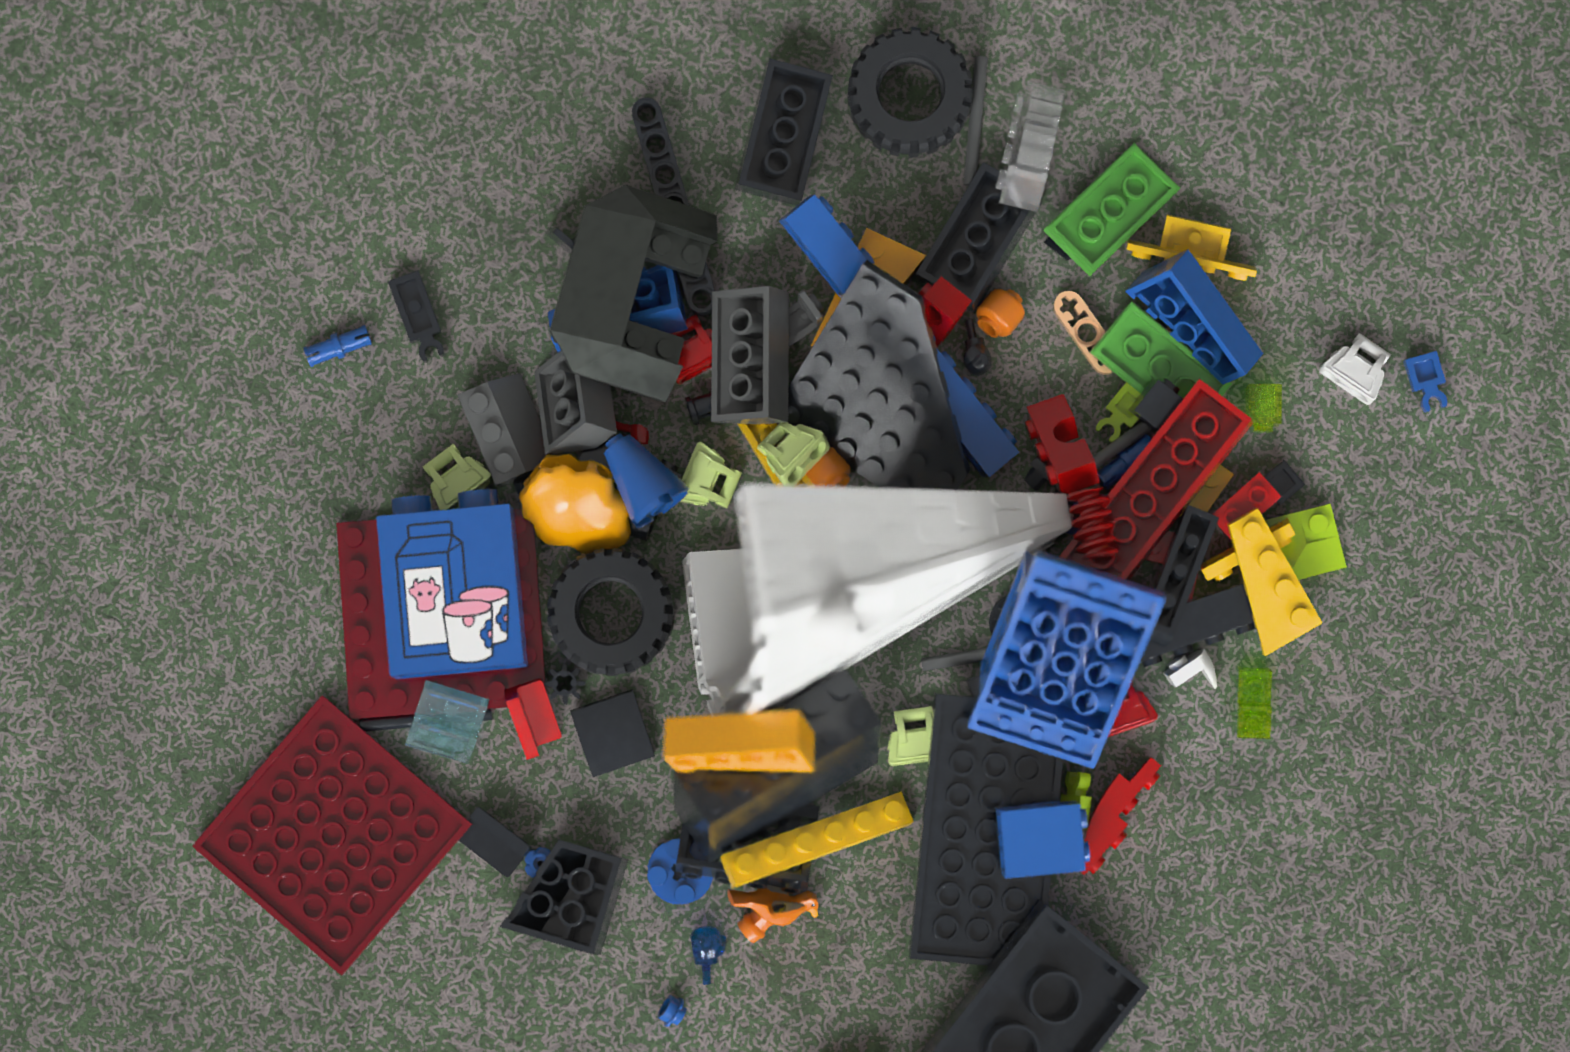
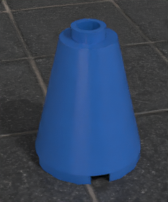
(642, 480)

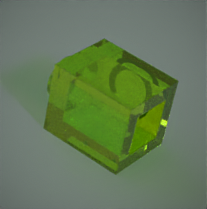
(1264, 406)

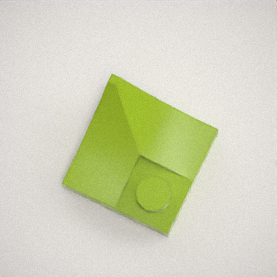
(1316, 543)

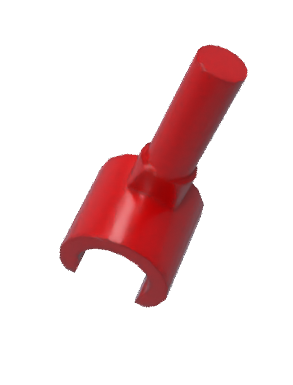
(637, 431)

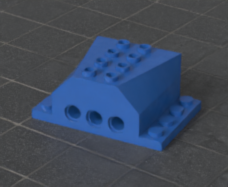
(1063, 657)

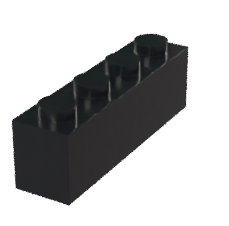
(1181, 569)

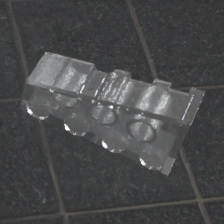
(1032, 146)

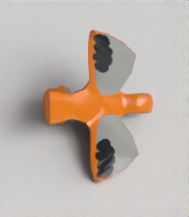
(770, 908)

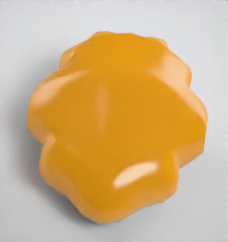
(575, 504)

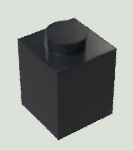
(1156, 403)

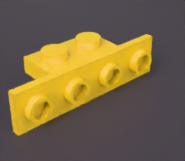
(1204, 240)

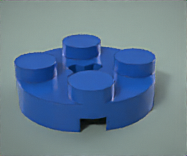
(661, 875)

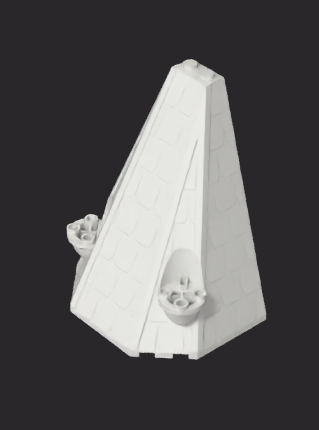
(842, 576)

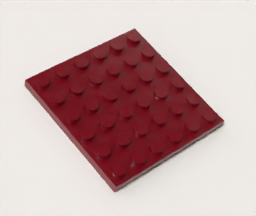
(369, 683)
(332, 835)

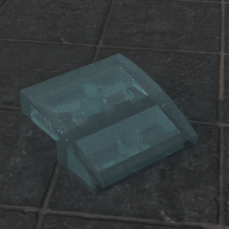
(447, 722)

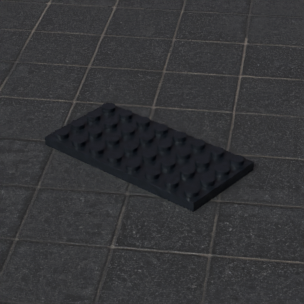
(961, 898)

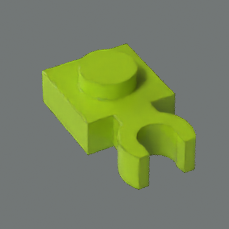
(1119, 409)
(1077, 785)

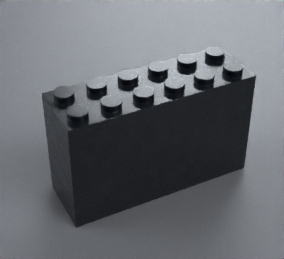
(736, 805)

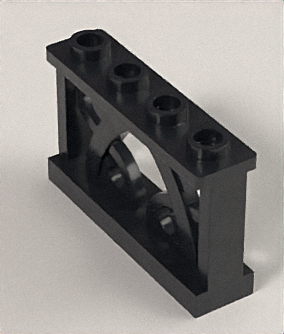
(789, 882)

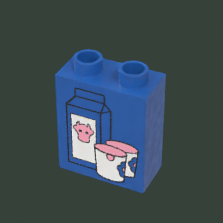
(451, 586)

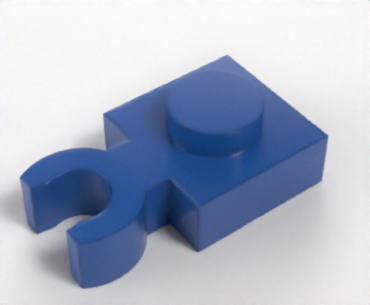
(1425, 375)

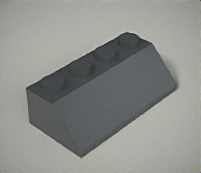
(750, 355)

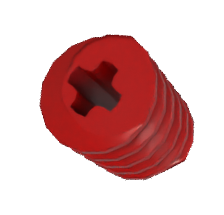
(1092, 523)

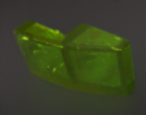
(1254, 703)

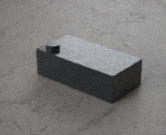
(783, 132)
(976, 239)

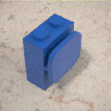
(1042, 839)

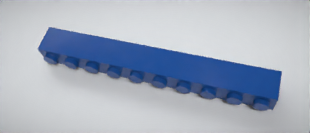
(838, 261)

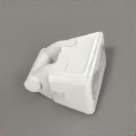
(1355, 372)

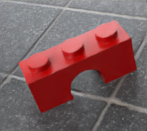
(1069, 463)

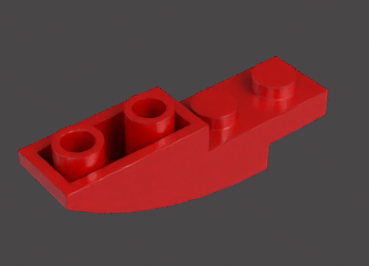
(1105, 825)

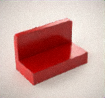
(532, 716)

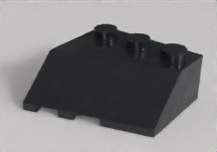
(570, 898)

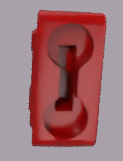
(696, 351)
(1133, 712)

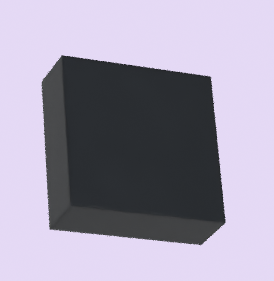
(1284, 481)

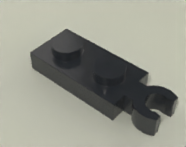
(416, 312)

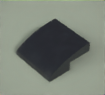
(612, 733)

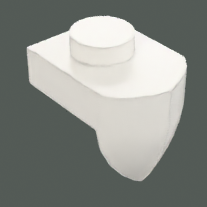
(1185, 667)

